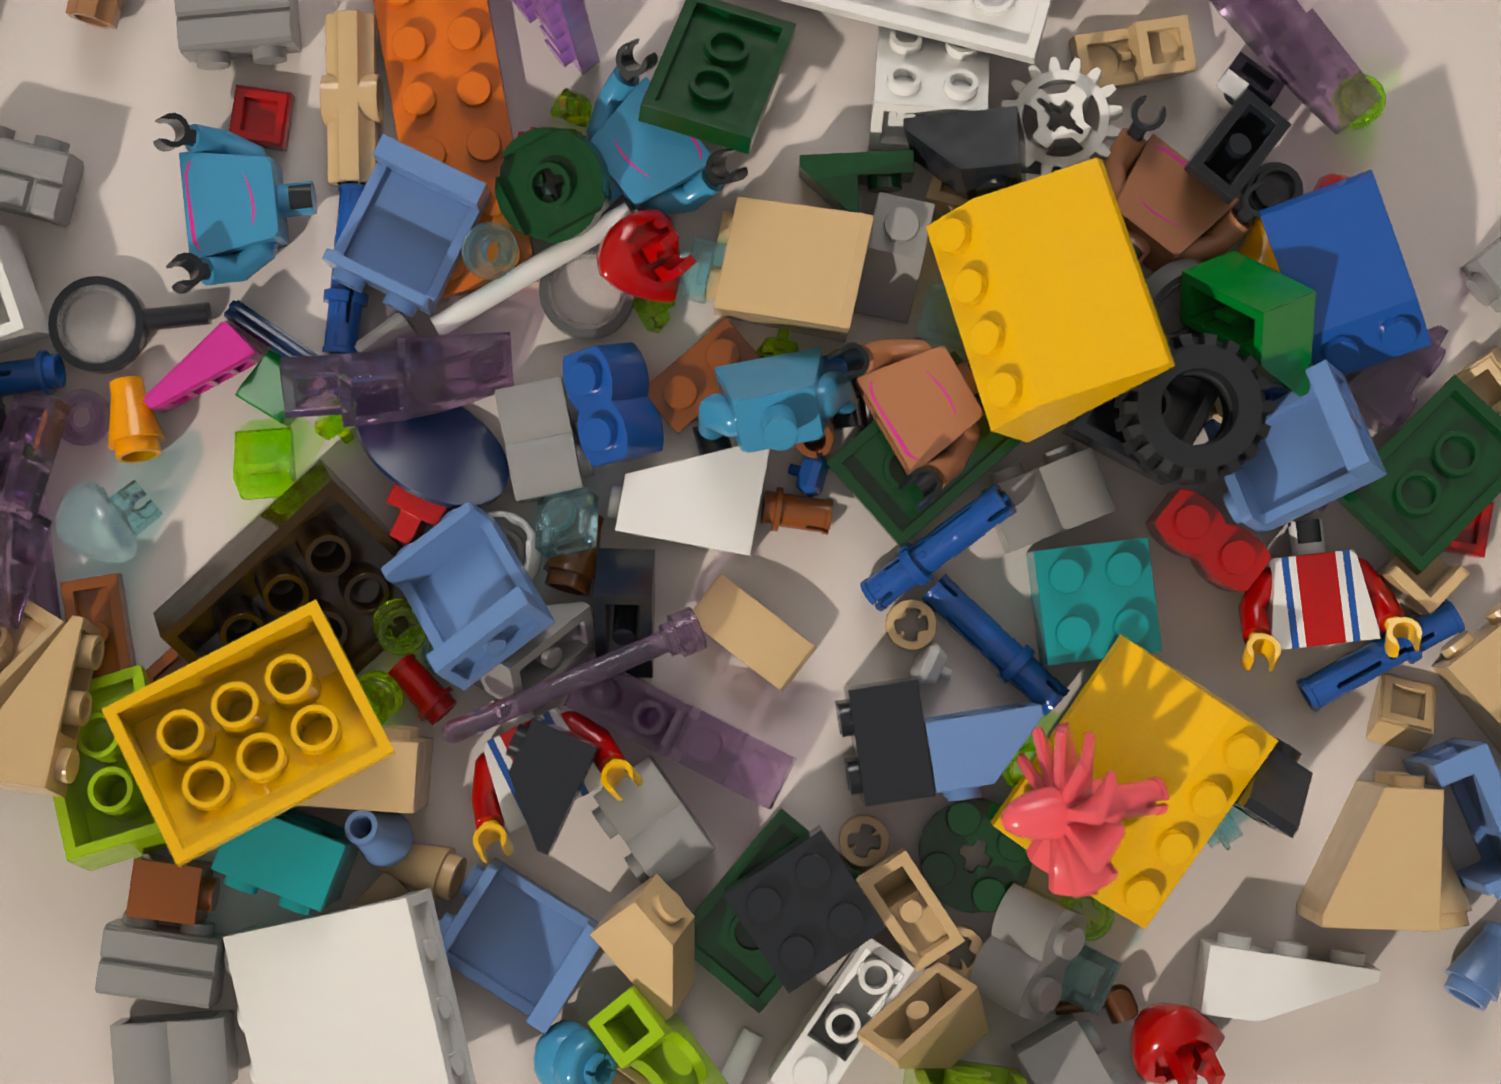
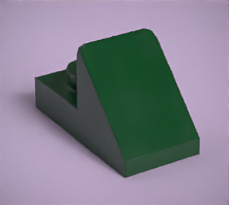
(837, 175)

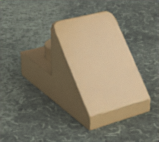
(910, 909)

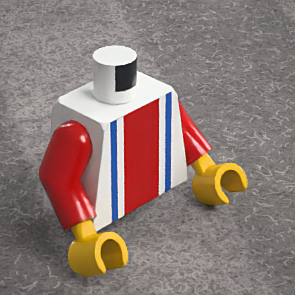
(1319, 601)
(493, 791)

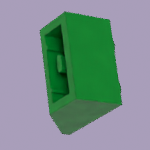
(1256, 310)

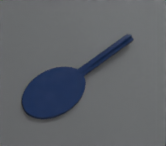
(433, 456)

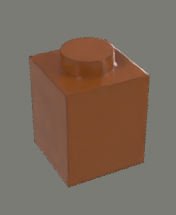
(172, 892)

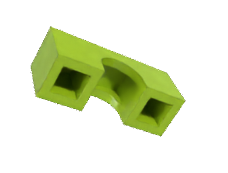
(654, 1047)

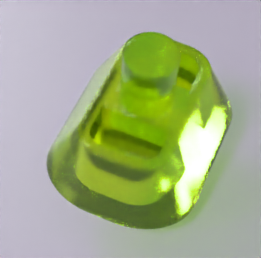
(572, 107)
(653, 314)
(777, 346)
(331, 426)

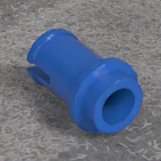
(34, 374)

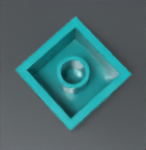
(1091, 597)
(292, 857)

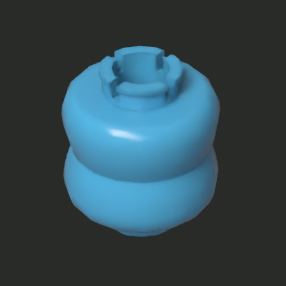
(572, 1056)

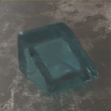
(1089, 979)

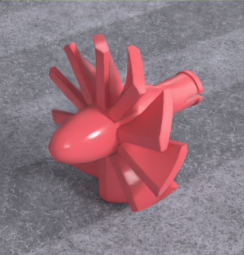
(1076, 817)

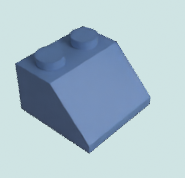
(977, 746)

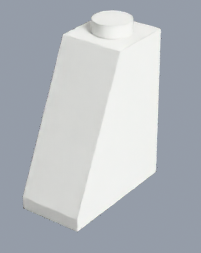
(695, 501)

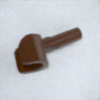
(1119, 1005)

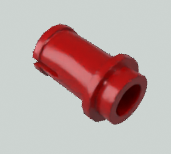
(423, 689)

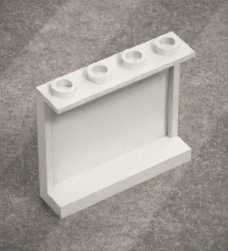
(350, 997)

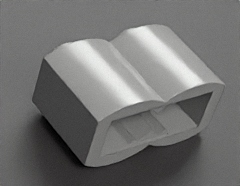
(541, 439)
(1052, 496)
(653, 824)
(1028, 952)
(175, 1048)

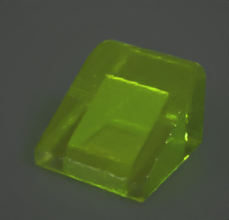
(264, 462)

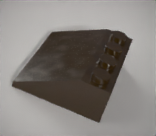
(301, 549)

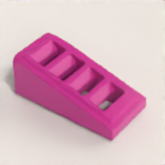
(210, 363)

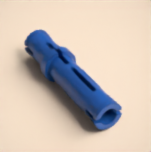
(343, 302)
(947, 540)
(995, 644)
(1371, 660)

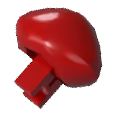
(643, 256)
(1174, 1042)

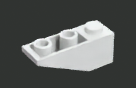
(1268, 982)
(827, 1035)

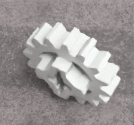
(1077, 99)

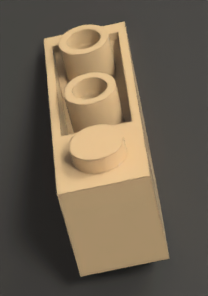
(47, 711)

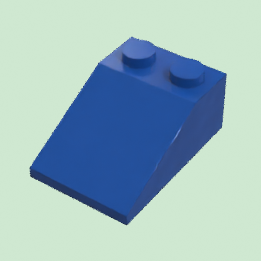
(1349, 254)

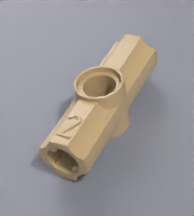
(351, 96)

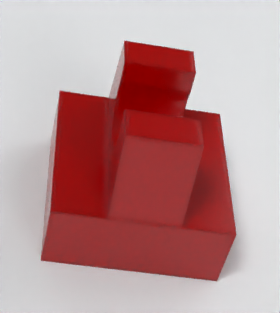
(414, 515)

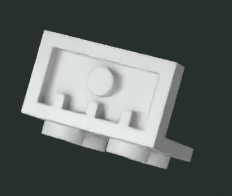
(922, 79)

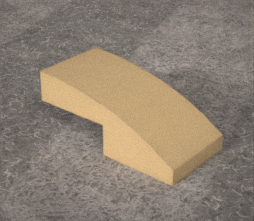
(1139, 53)
(752, 633)

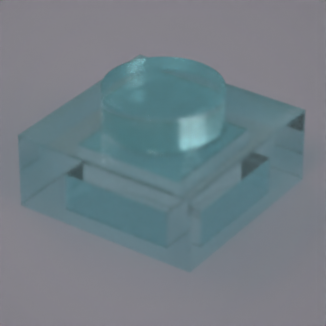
(697, 277)
(938, 321)
(567, 522)

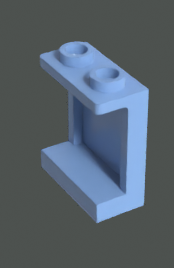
(407, 228)
(1310, 456)
(468, 594)
(1477, 789)
(518, 941)

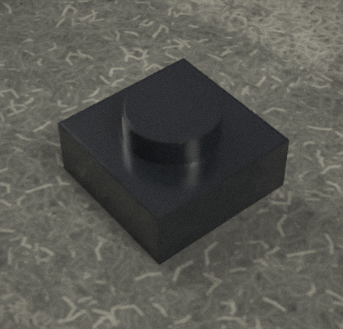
(1247, 74)

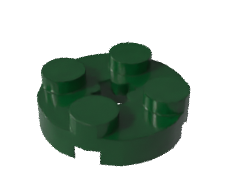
(522, 174)
(944, 866)

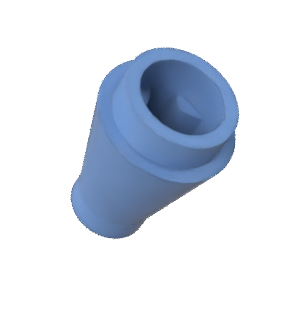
(380, 836)
(1477, 970)

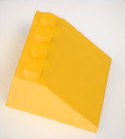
(1048, 299)
(1166, 727)
(247, 732)

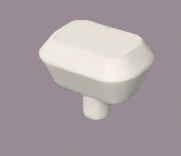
(930, 664)

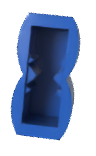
(613, 403)

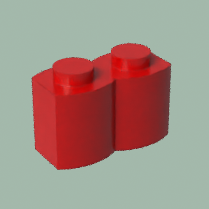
(1218, 551)

